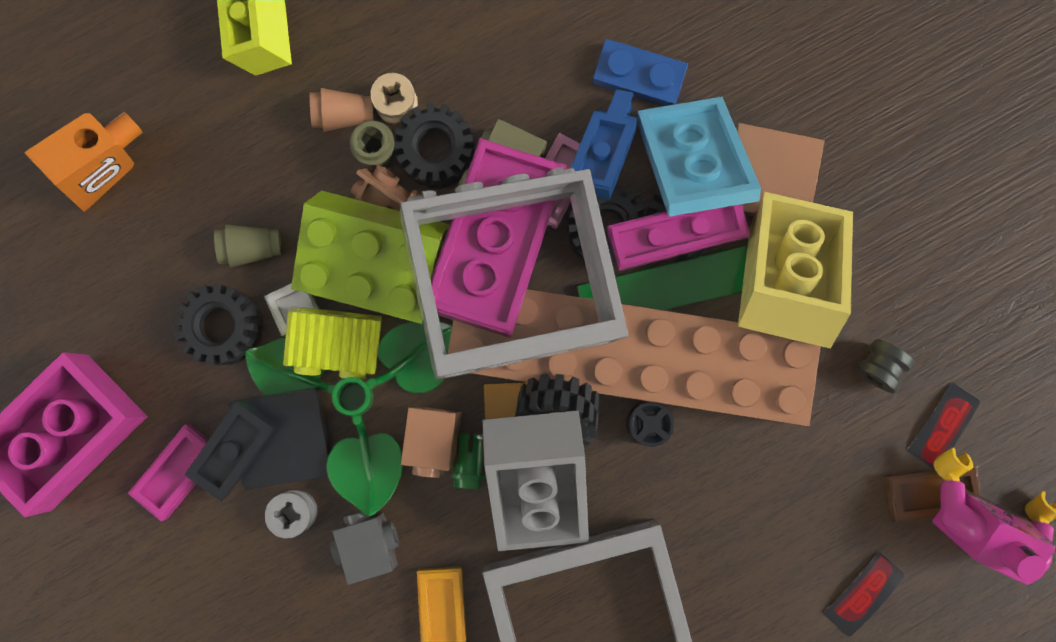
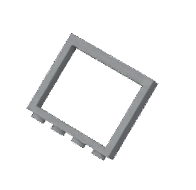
(517, 192)
(572, 555)

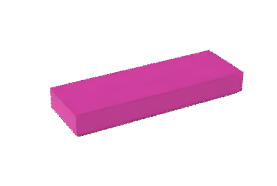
(665, 237)

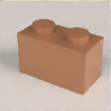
(431, 440)

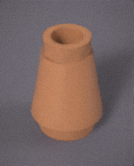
(339, 109)

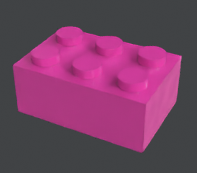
(61, 432)

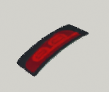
(944, 425)
(865, 594)

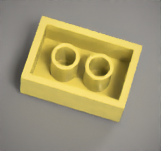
(798, 270)

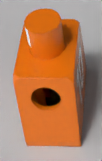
(86, 157)

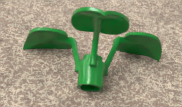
(366, 467)

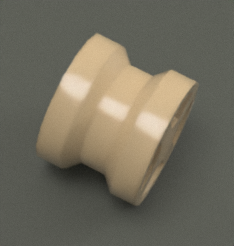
(399, 103)

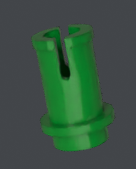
(469, 465)

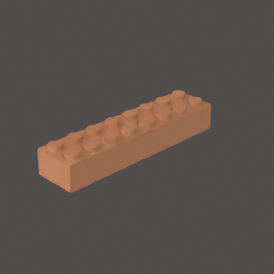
(665, 359)

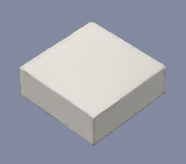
(282, 301)

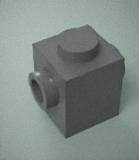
(365, 546)

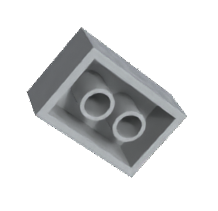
(536, 480)

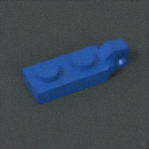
(607, 143)

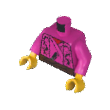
(992, 531)

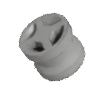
(301, 513)

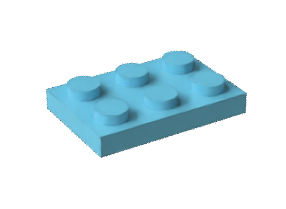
(697, 156)

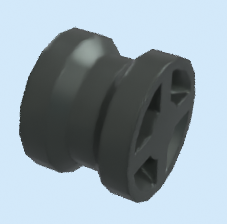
(884, 365)

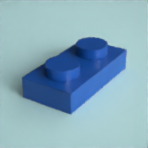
(640, 72)

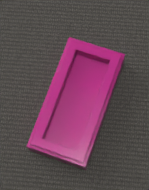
(164, 482)

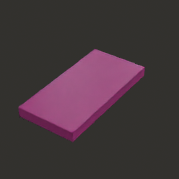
(492, 254)

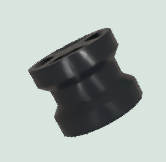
(656, 428)

